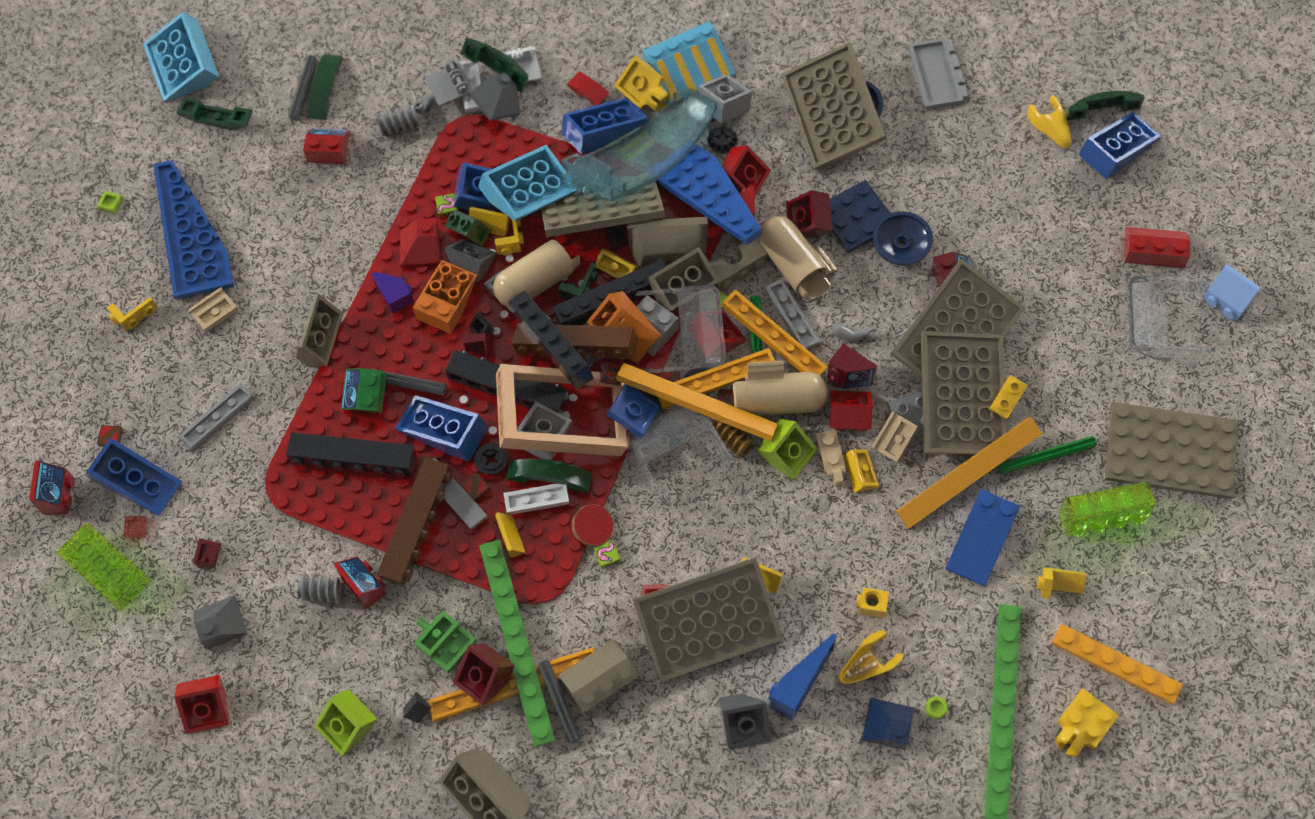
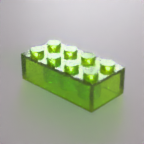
(1107, 509)
(103, 566)

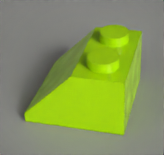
(788, 448)
(345, 721)

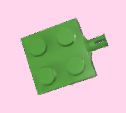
(443, 641)

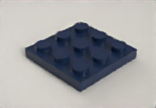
(856, 215)

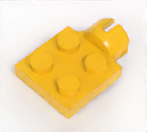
(643, 85)
(1084, 723)

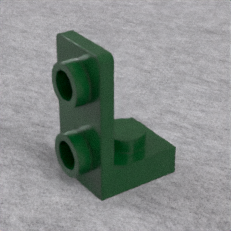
(468, 227)
(569, 290)

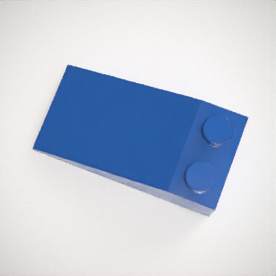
(601, 124)
(1118, 144)
(467, 190)
(443, 427)
(133, 477)
(982, 537)
(795, 685)

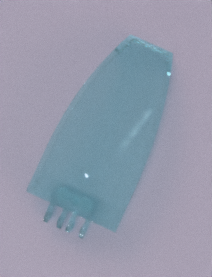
(644, 152)

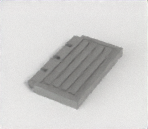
(938, 73)

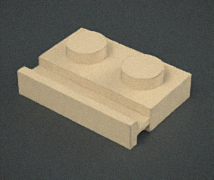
(213, 310)
(895, 437)

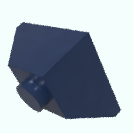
(888, 724)

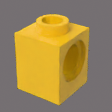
(879, 596)

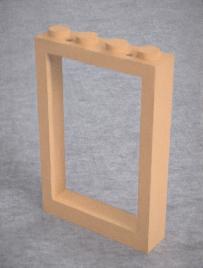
(512, 439)

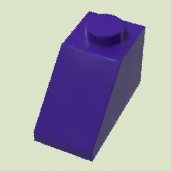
(393, 290)

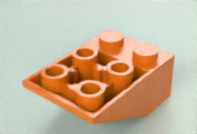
(445, 296)
(621, 312)

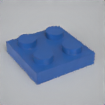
(633, 410)

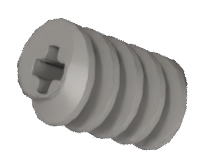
(398, 120)
(320, 589)

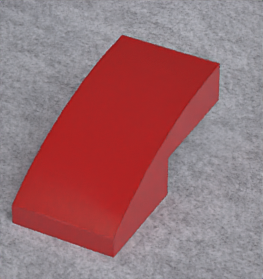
(588, 88)

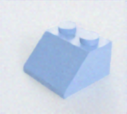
(1231, 293)

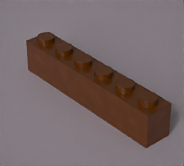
(587, 340)
(415, 521)

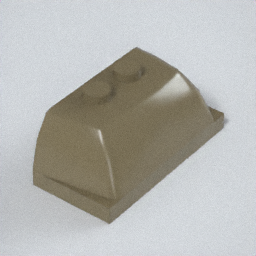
(666, 239)
(483, 787)

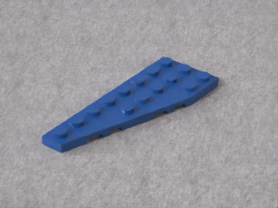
(707, 188)
(193, 248)

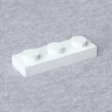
(473, 76)
(536, 498)

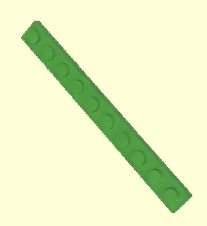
(517, 644)
(1002, 712)

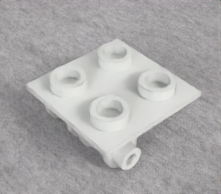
(527, 60)

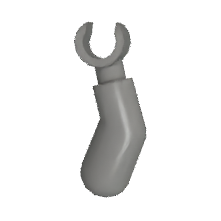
(421, 105)
(850, 335)

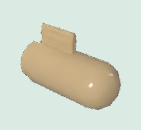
(799, 262)
(534, 272)
(774, 393)

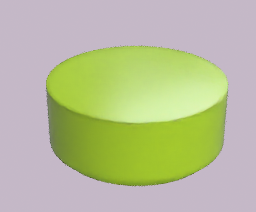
(936, 707)

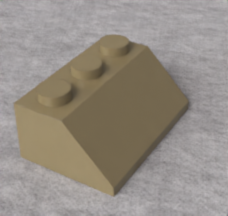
(687, 271)
(319, 333)
(598, 676)

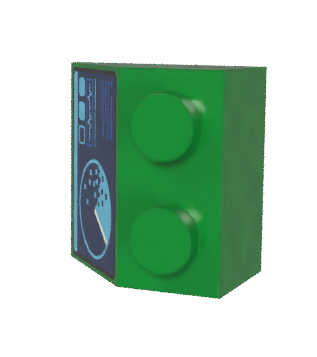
(364, 390)

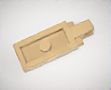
(831, 455)

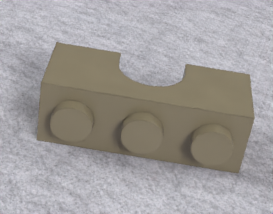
(751, 257)

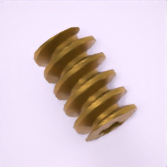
(734, 439)

